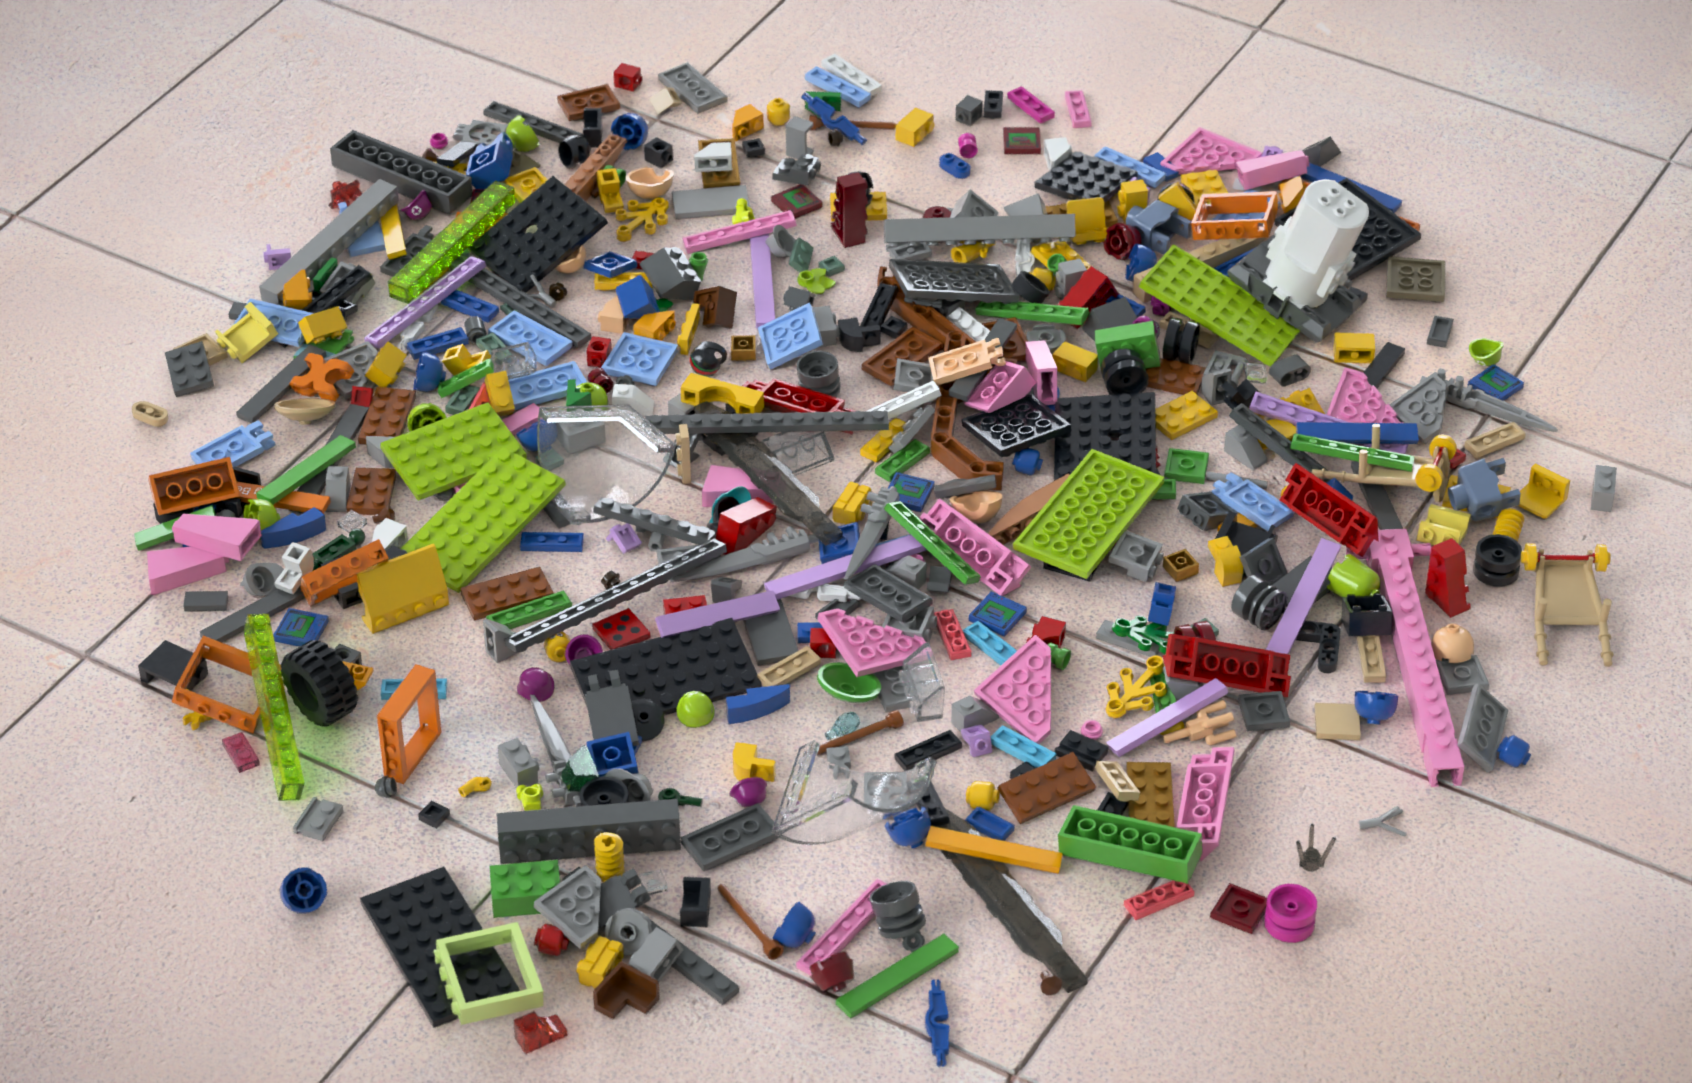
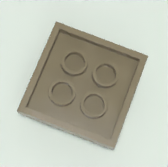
(1415, 279)

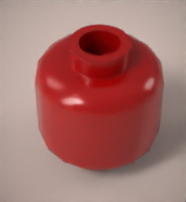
(550, 940)

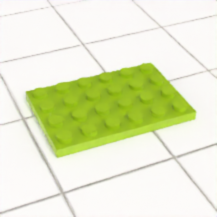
(449, 450)

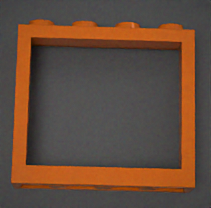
(1234, 203)
(341, 572)
(226, 656)
(417, 686)

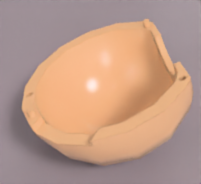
(648, 184)
(978, 506)

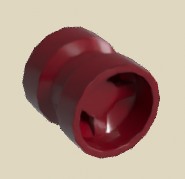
(601, 378)

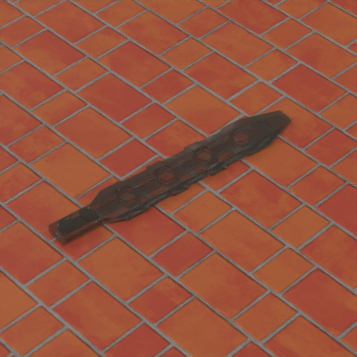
(773, 478)
(1015, 909)

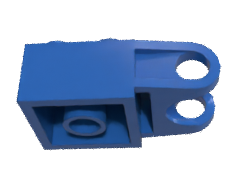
(491, 162)

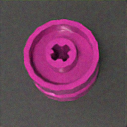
(1290, 913)

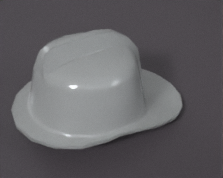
(780, 242)
(260, 578)
(637, 784)

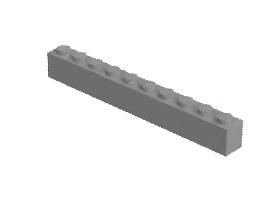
(979, 229)
(333, 238)

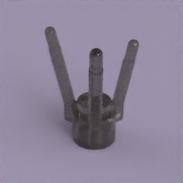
(1311, 858)

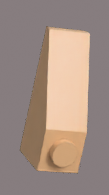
(612, 318)

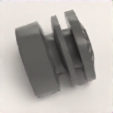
(819, 372)
(1259, 602)
(897, 909)

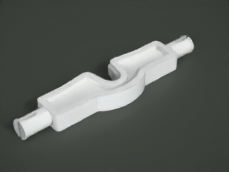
(1024, 258)
(414, 330)
(828, 593)

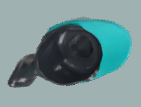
(725, 502)

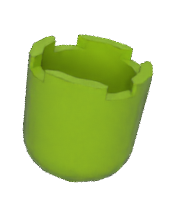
(1353, 578)

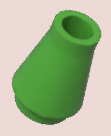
(699, 262)

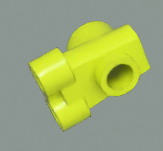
(743, 212)
(530, 796)

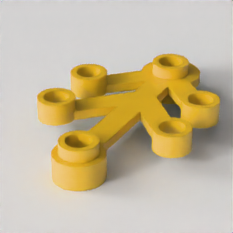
(657, 206)
(1119, 706)

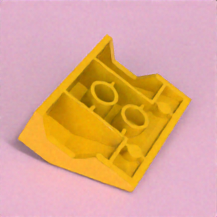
(402, 588)

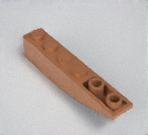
(585, 178)
(1021, 515)

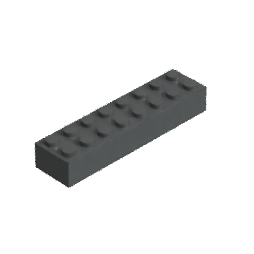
(410, 173)
(572, 830)

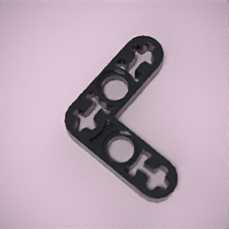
(1321, 636)

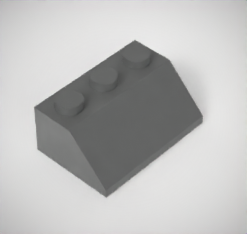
(671, 274)

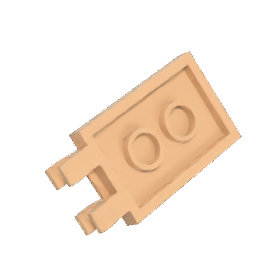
(966, 361)

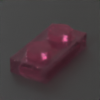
(240, 752)

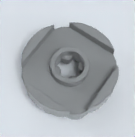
(1047, 331)
(622, 919)

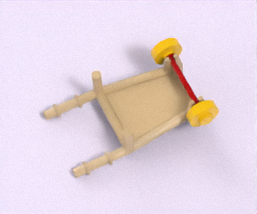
(1426, 472)
(1568, 594)

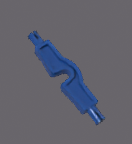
(826, 112)
(937, 1031)

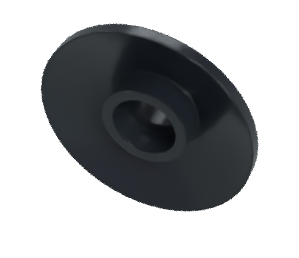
(651, 727)

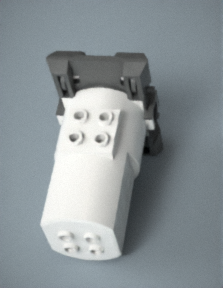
(1307, 262)

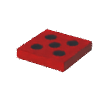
(621, 629)

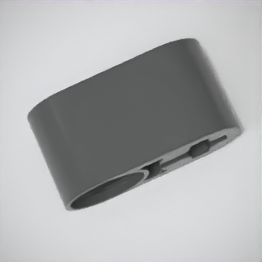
(1289, 370)

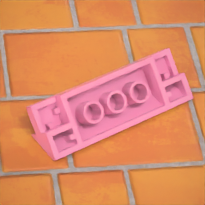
(989, 558)
(1206, 796)

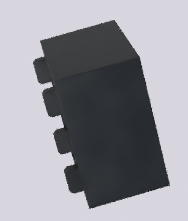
(1366, 615)

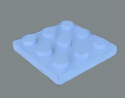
(790, 336)
(640, 358)

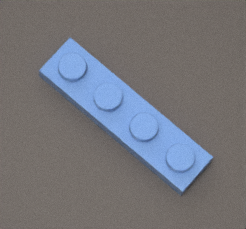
(835, 84)
(1149, 174)

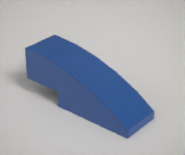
(293, 529)
(1161, 603)
(757, 703)

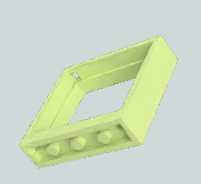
(497, 1005)

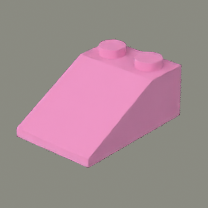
(1001, 387)

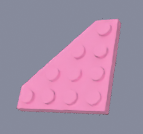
(1207, 152)
(1359, 401)
(866, 645)
(1022, 690)

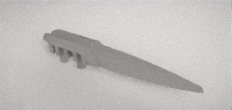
(1488, 404)
(874, 528)
(756, 554)
(557, 752)

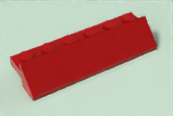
(792, 398)
(1330, 510)
(1229, 663)

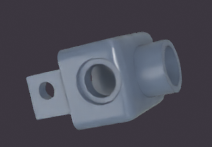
(1158, 224)
(1479, 490)

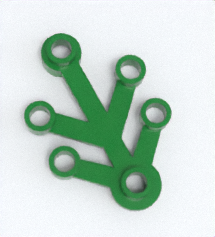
(1137, 627)

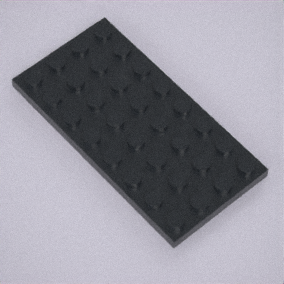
(668, 667)
(409, 923)

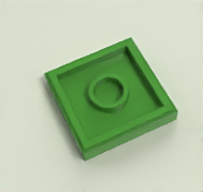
(1186, 465)

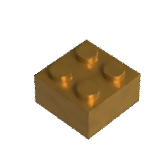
(743, 347)
(1180, 565)

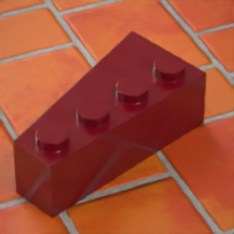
(850, 210)

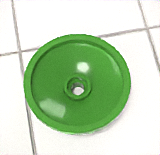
(843, 685)

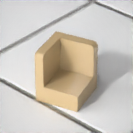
(665, 99)

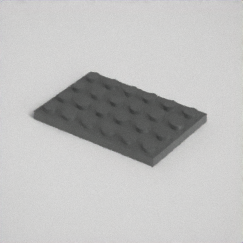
(953, 281)

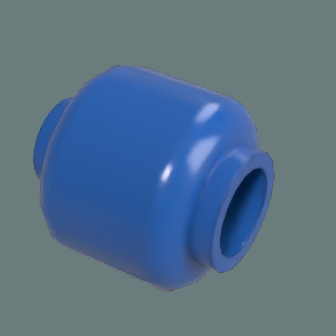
(1027, 461)
(1514, 751)

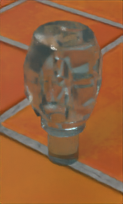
(843, 725)

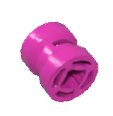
(967, 145)

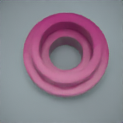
(438, 140)

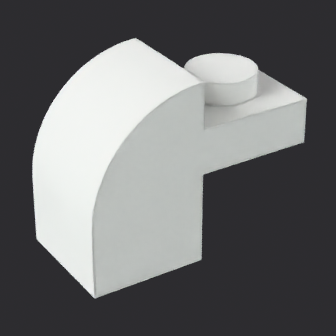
(297, 562)

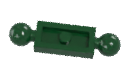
(338, 547)

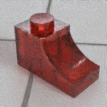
(536, 1031)

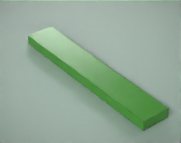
(1034, 312)
(1351, 452)
(306, 469)
(932, 543)
(897, 975)

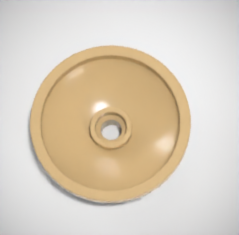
(304, 409)

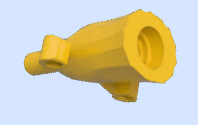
(968, 253)

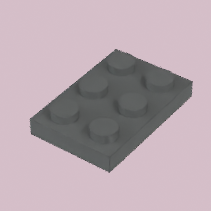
(189, 369)

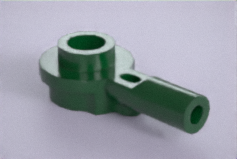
(670, 793)

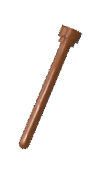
(817, 123)
(893, 720)
(771, 947)

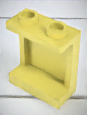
(247, 334)
(1442, 525)

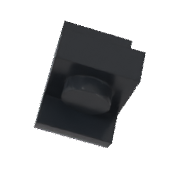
(855, 337)
(1242, 394)

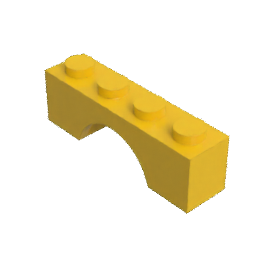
(700, 389)

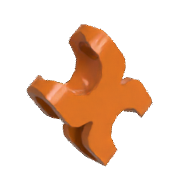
(321, 377)

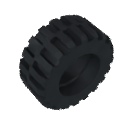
(319, 683)

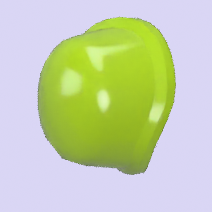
(1486, 351)
(695, 709)

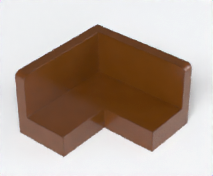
(717, 305)
(625, 987)

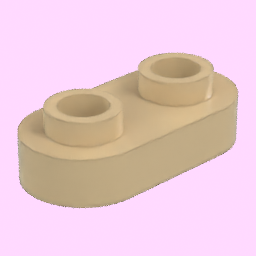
(150, 413)

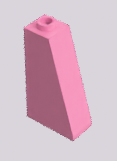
(1271, 169)
(1043, 370)
(724, 479)
(218, 534)
(181, 567)

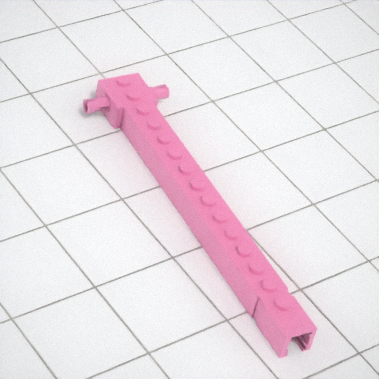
(1393, 562)

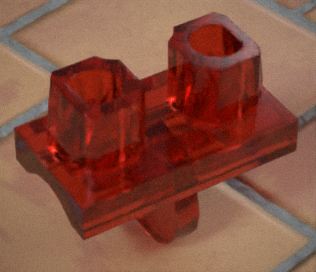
(342, 193)

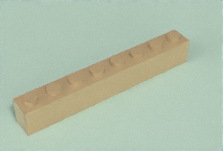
(1211, 254)

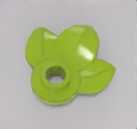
(815, 280)

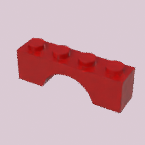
(1049, 631)

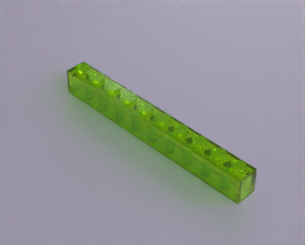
(451, 242)
(273, 707)

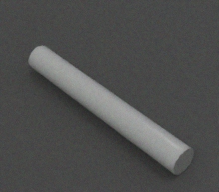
(1218, 476)

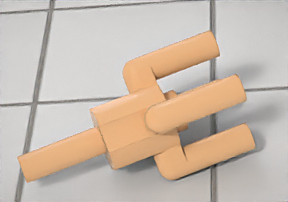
(1204, 726)

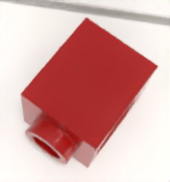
(627, 77)
(598, 351)
(822, 644)

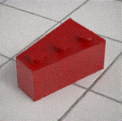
(1089, 291)
(745, 523)
(1446, 577)

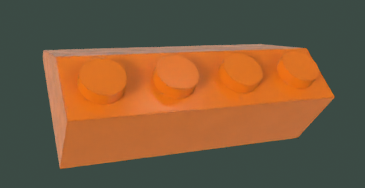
(193, 486)

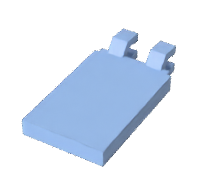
(369, 242)
(237, 444)
(1252, 501)

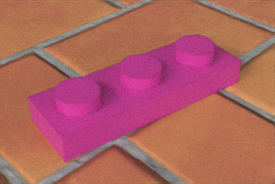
(1031, 104)

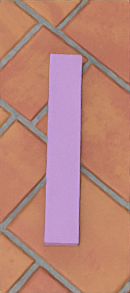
(738, 609)
(1167, 717)

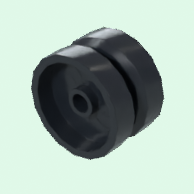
(1181, 340)
(1124, 372)
(1497, 560)
(603, 791)

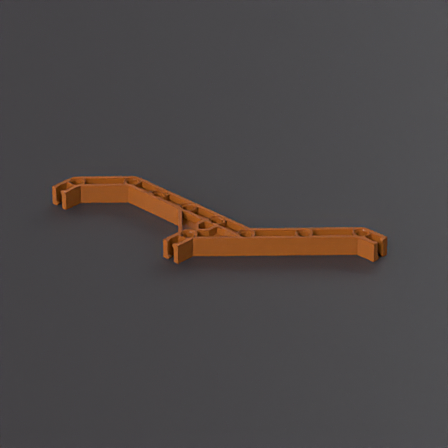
(943, 444)

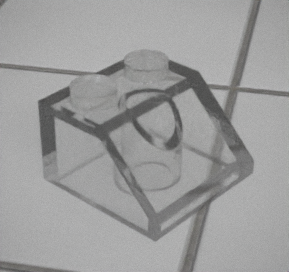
(516, 360)

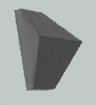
(1322, 151)

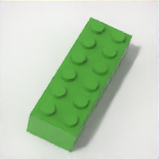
(1130, 844)

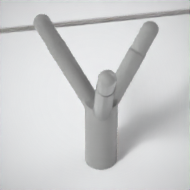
(542, 295)
(1375, 822)

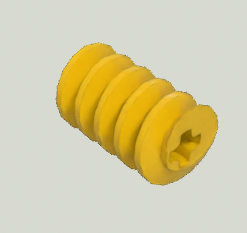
(1509, 523)
(609, 856)

